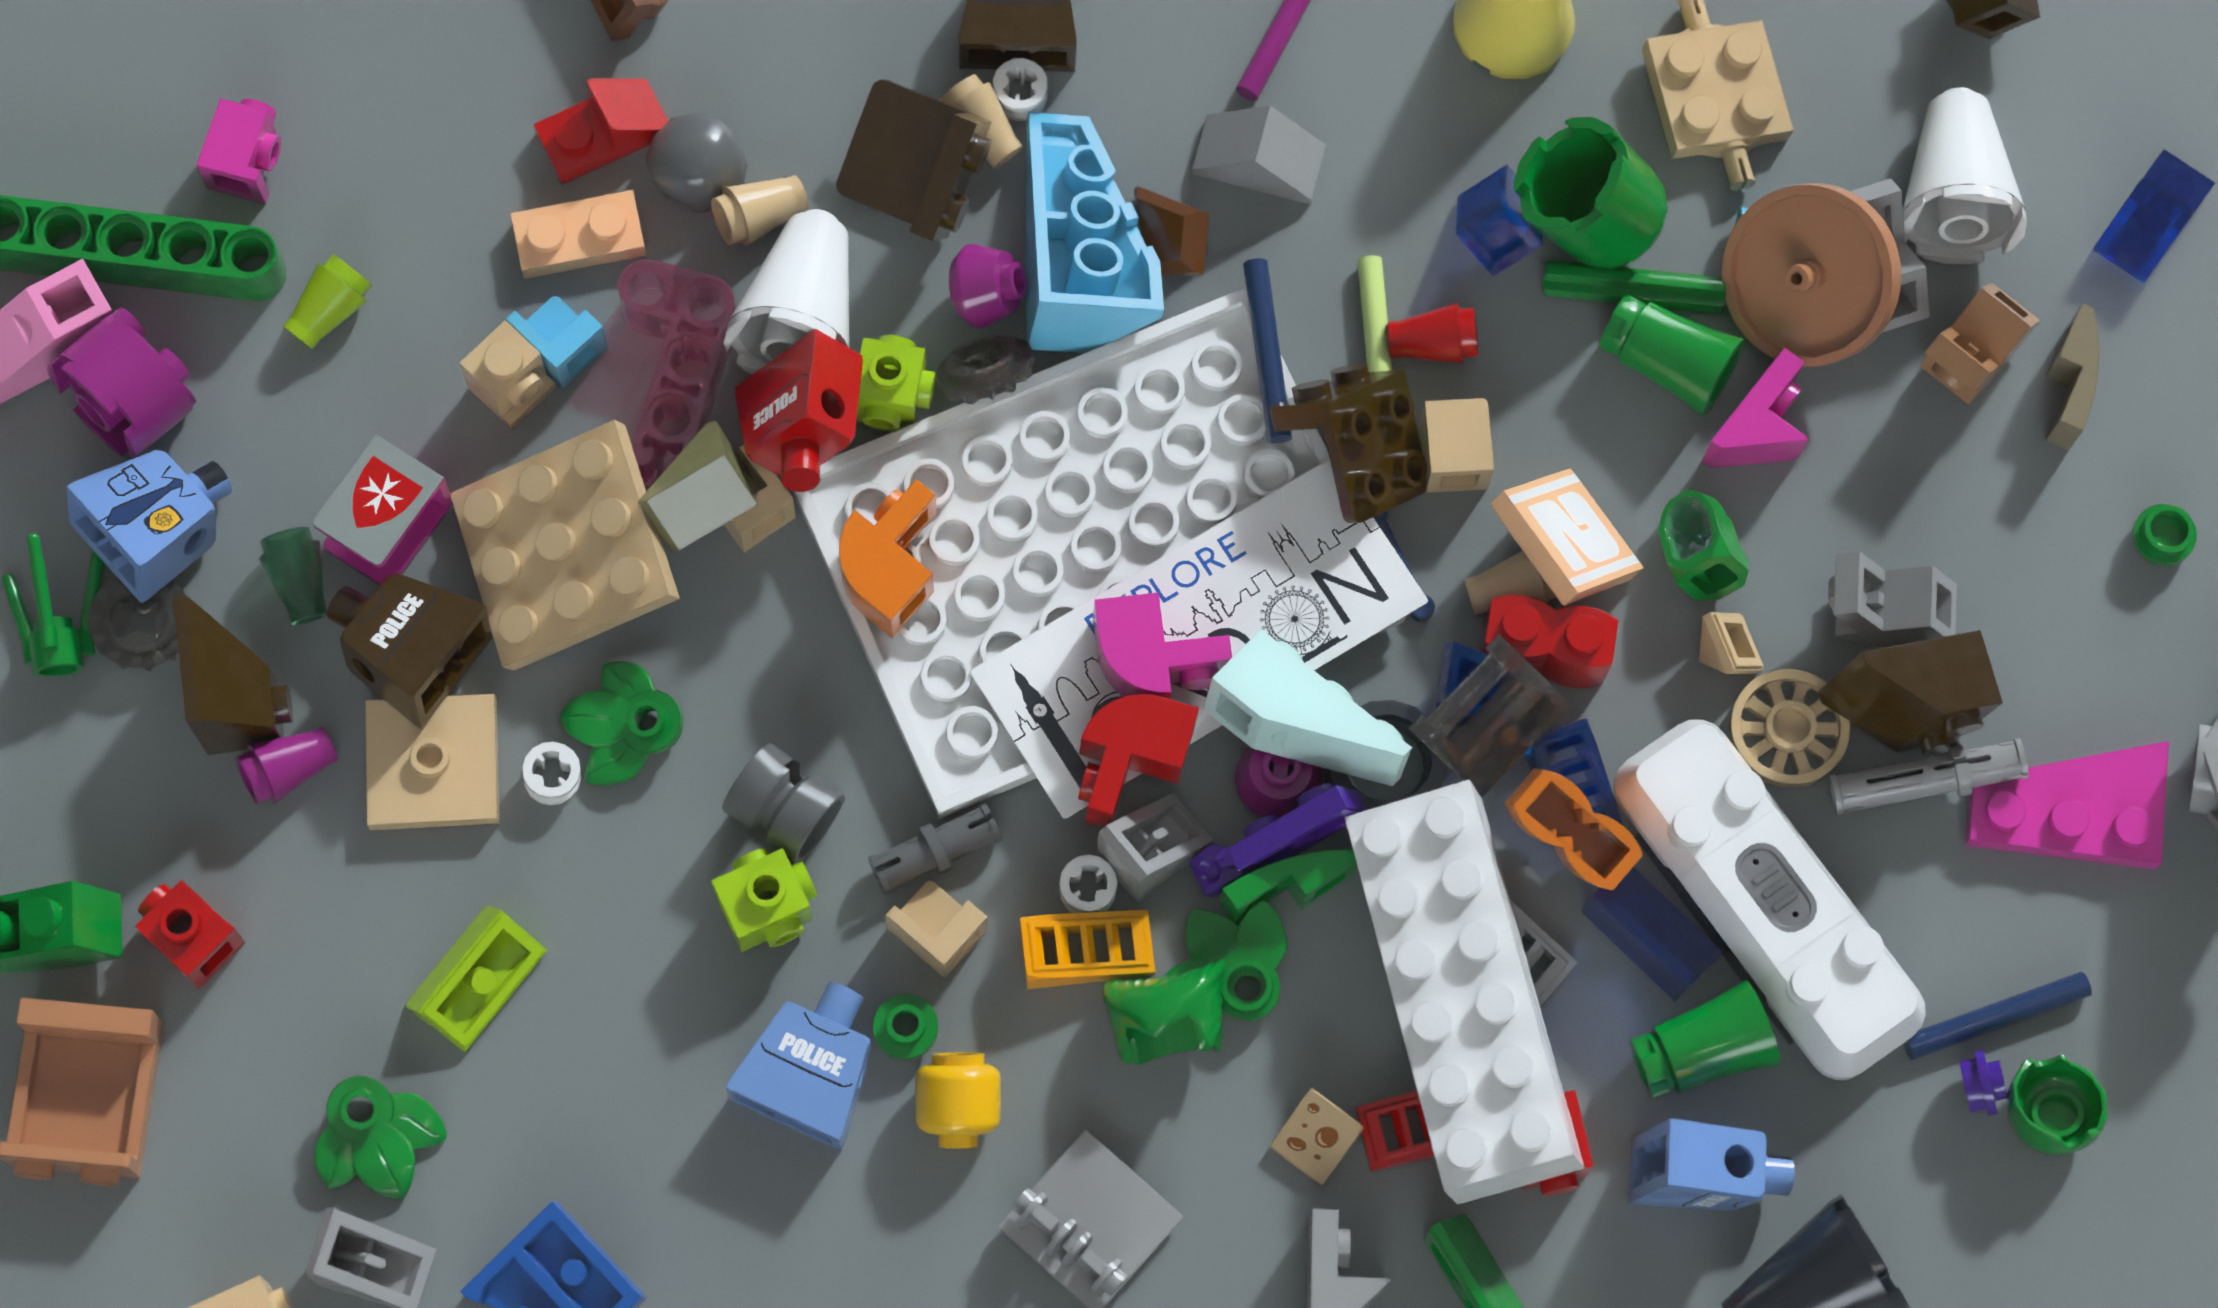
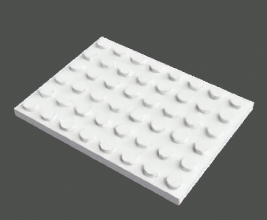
(1046, 509)

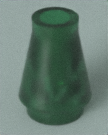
(296, 573)

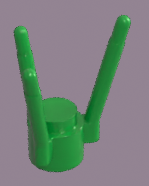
(54, 645)

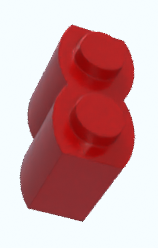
(1564, 645)

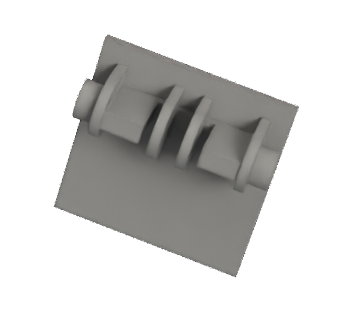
(1090, 1221)

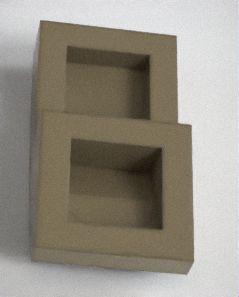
(2076, 368)

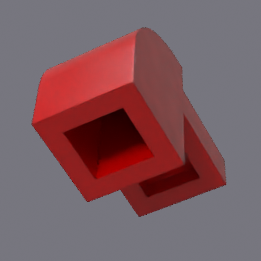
(1136, 735)

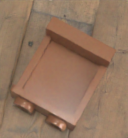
(82, 1091)

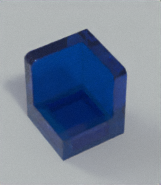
(1493, 224)

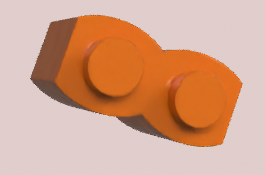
(1585, 841)

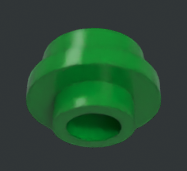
(905, 1046)

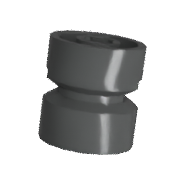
(782, 802)

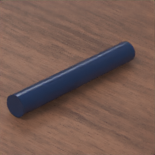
(1265, 343)
(1998, 1015)

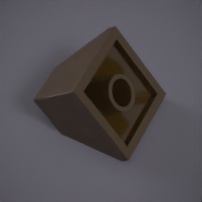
(225, 686)

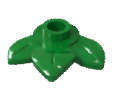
(612, 723)
(1248, 952)
(380, 1146)

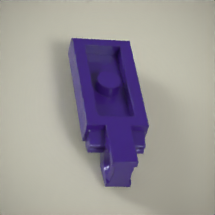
(1274, 838)

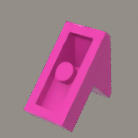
(1756, 427)

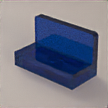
(1652, 933)

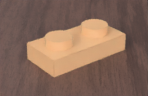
(578, 234)

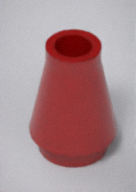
(1437, 335)

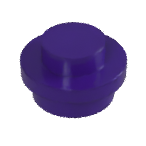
(1983, 1083)

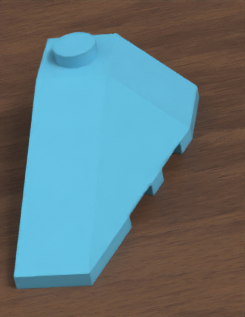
(1082, 245)

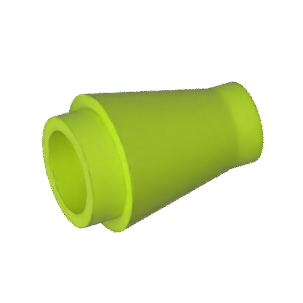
(327, 301)

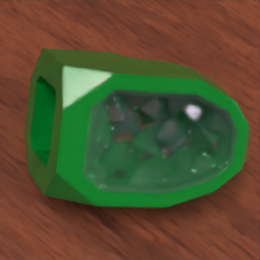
(1702, 547)

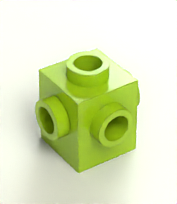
(895, 401)
(760, 920)

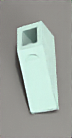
(1295, 713)

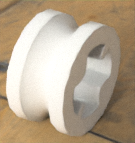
(1024, 70)
(535, 784)
(1072, 874)

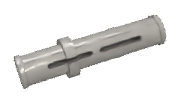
(1929, 776)

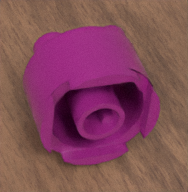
(123, 384)

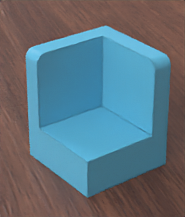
(563, 338)

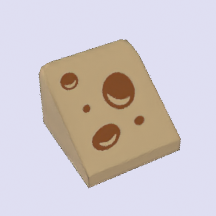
(1316, 1136)

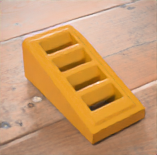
(1061, 925)

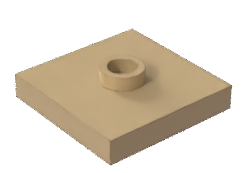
(436, 771)

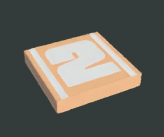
(1566, 536)

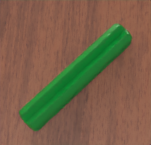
(1611, 285)

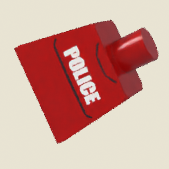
(801, 409)

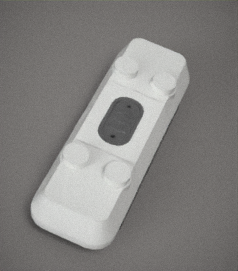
(1767, 900)

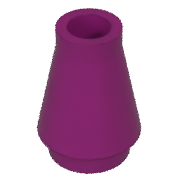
(284, 763)

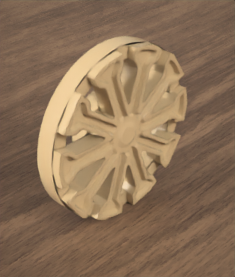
(1787, 728)

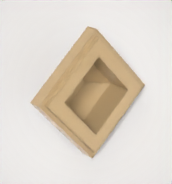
(1728, 644)

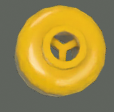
(958, 1098)

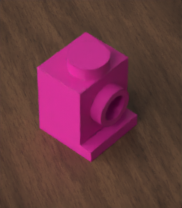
(240, 149)

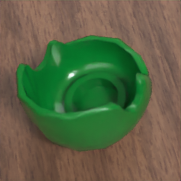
(2056, 1105)

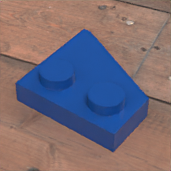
(553, 1267)

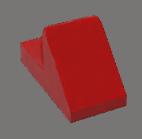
(608, 126)

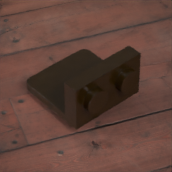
(914, 158)
(1366, 433)

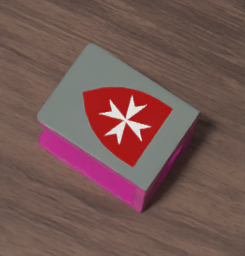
(383, 511)

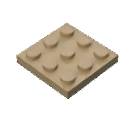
(563, 546)

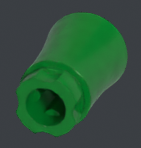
(1672, 351)
(1706, 1043)

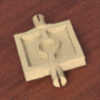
(1717, 91)

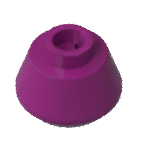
(985, 284)
(1273, 792)

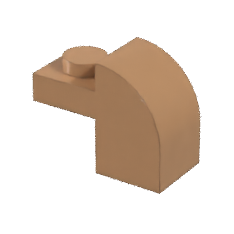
(1979, 342)

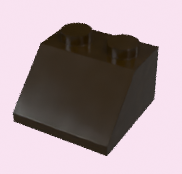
(1917, 692)

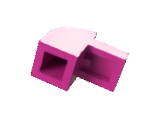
(1138, 658)

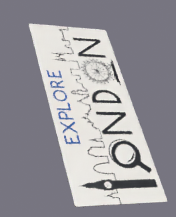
(1270, 567)

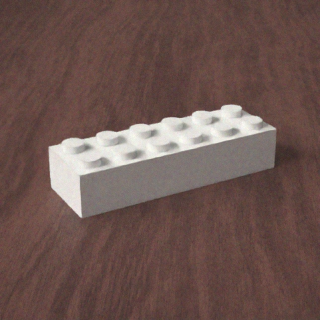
(1463, 993)

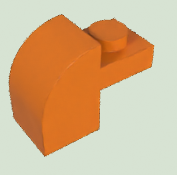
(877, 570)

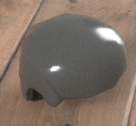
(695, 160)

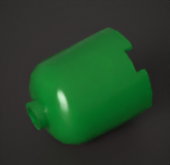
(1591, 194)

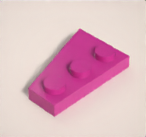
(2079, 809)

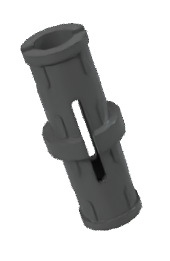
(935, 848)

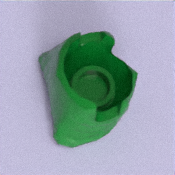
(1166, 1013)

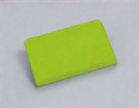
(476, 977)

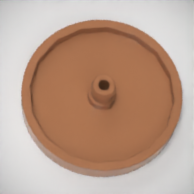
(1811, 273)

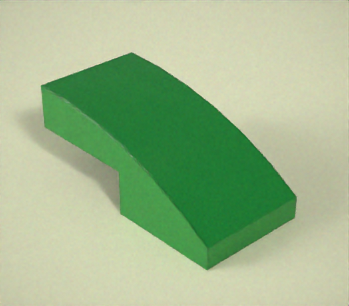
(1304, 876)

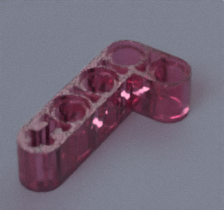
(684, 341)

